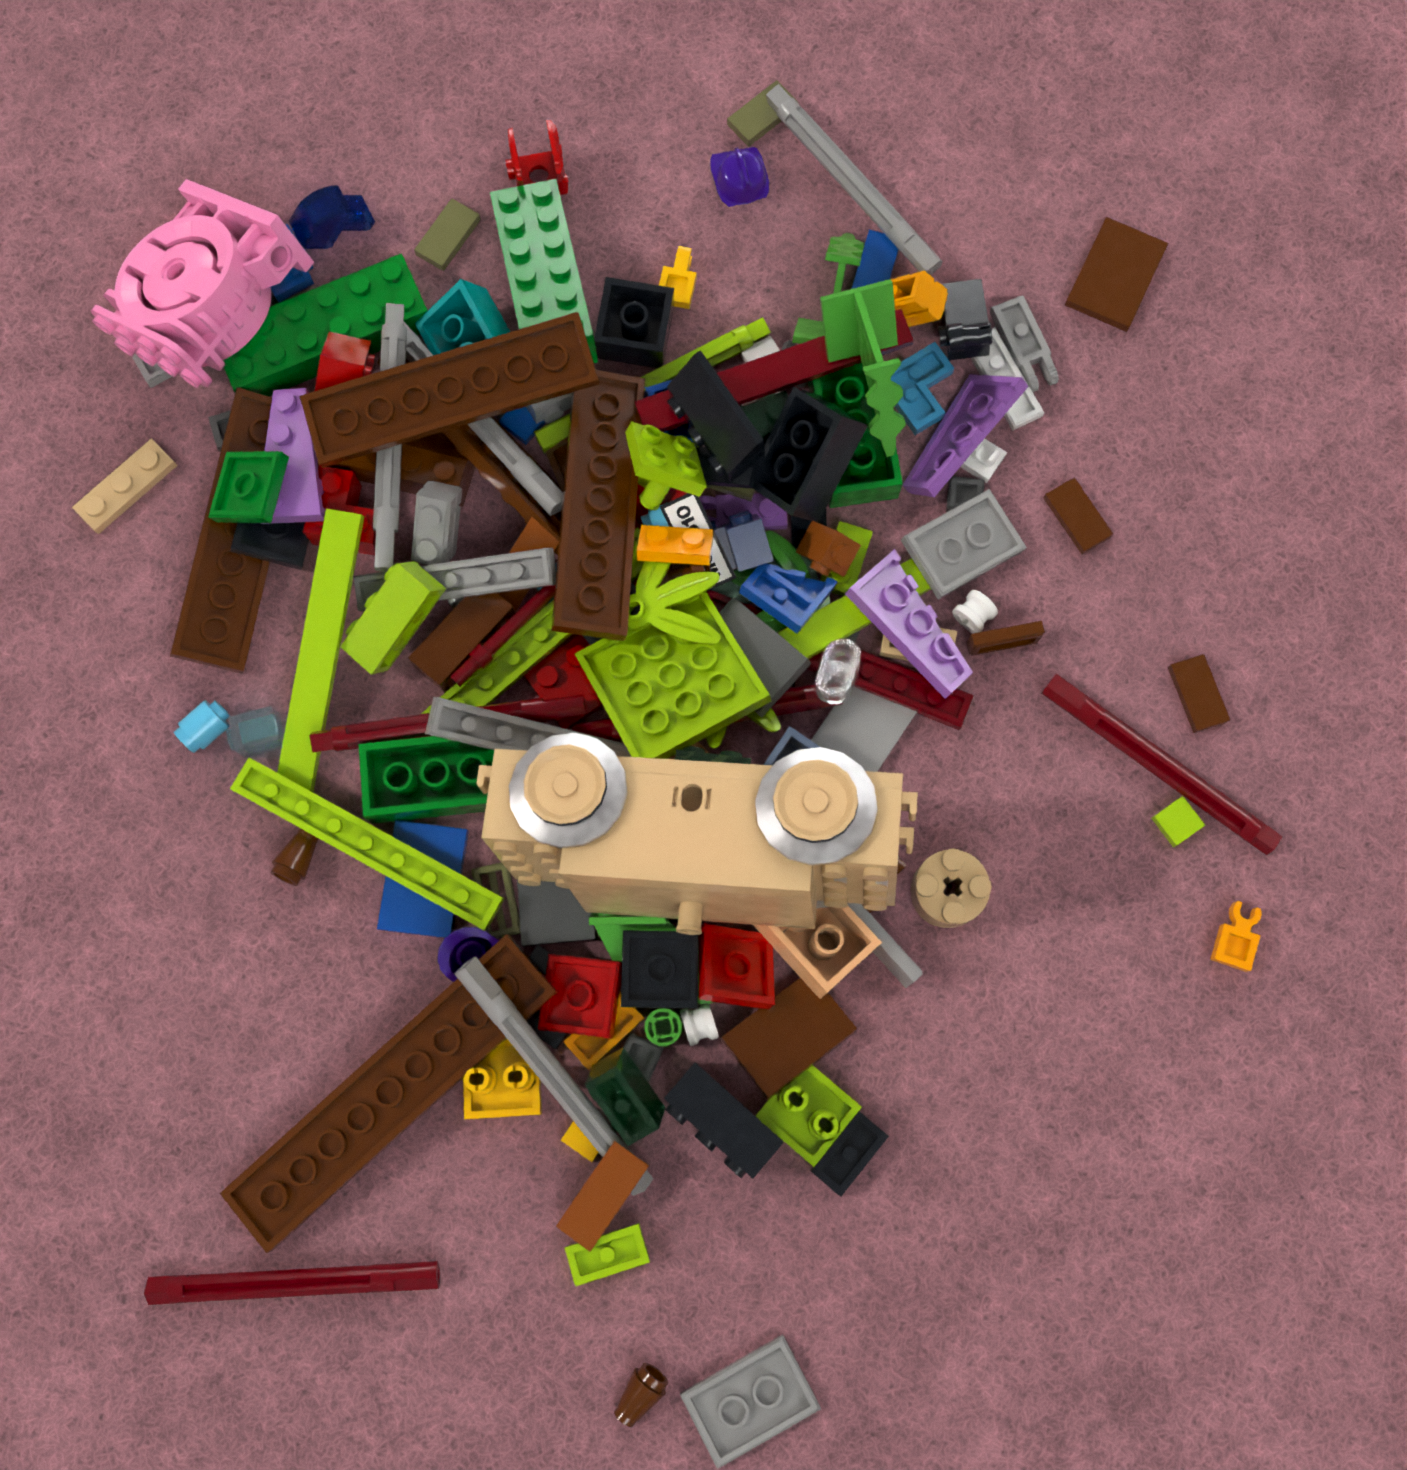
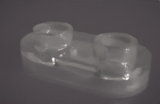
(835, 673)

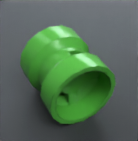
(668, 1026)

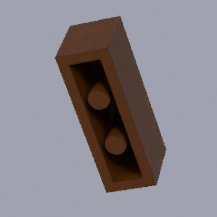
(458, 634)

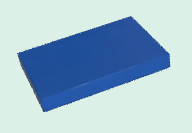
(406, 910)

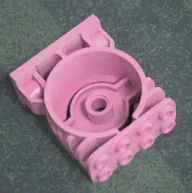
(200, 284)

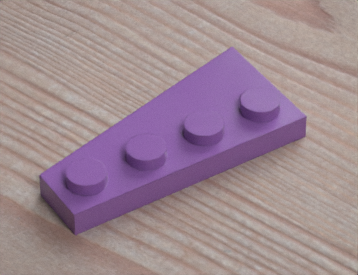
(965, 425)
(301, 485)
(898, 611)

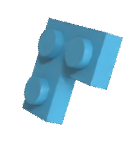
(916, 377)

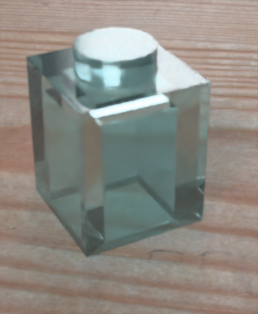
(255, 732)

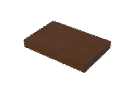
(1116, 274)
(789, 1037)

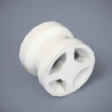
(975, 611)
(699, 1024)

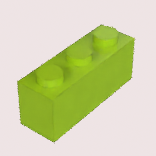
(392, 616)

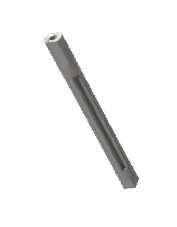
(853, 181)
(389, 460)
(519, 464)
(541, 1060)

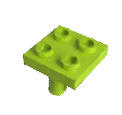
(663, 464)
(809, 1114)

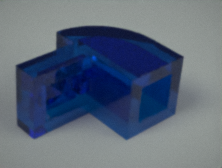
(327, 213)

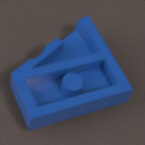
(786, 594)

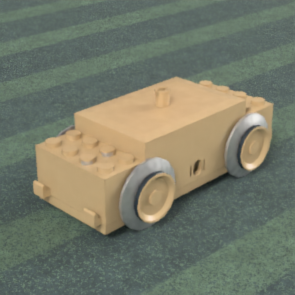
(697, 833)

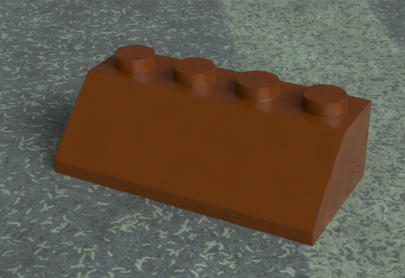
(421, 461)

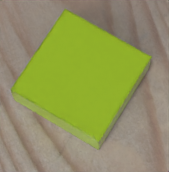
(1178, 821)

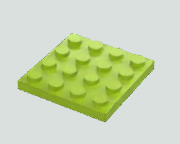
(671, 689)

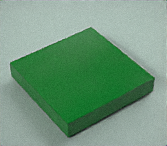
(248, 487)

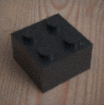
(634, 322)

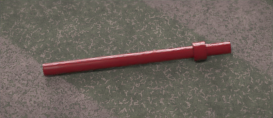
(482, 655)

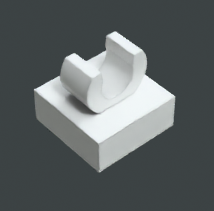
(984, 460)

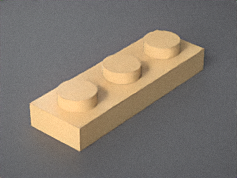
(124, 486)

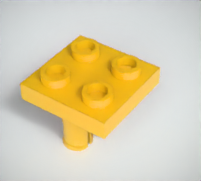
(501, 1086)

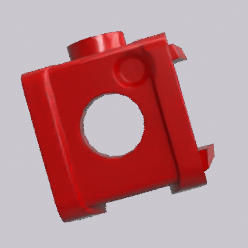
(550, 161)

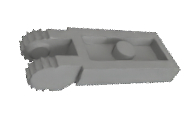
(1024, 340)

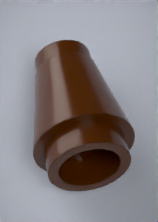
(294, 859)
(641, 1394)

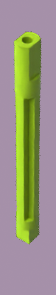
(714, 351)

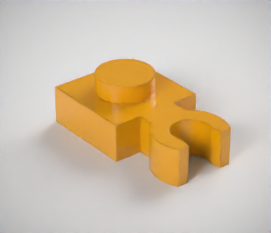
(1234, 942)

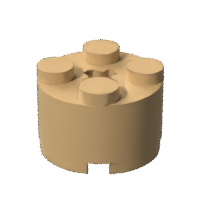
(971, 891)

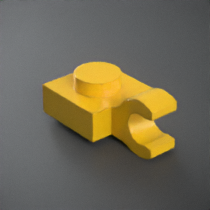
(680, 278)

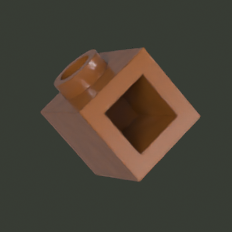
(827, 549)

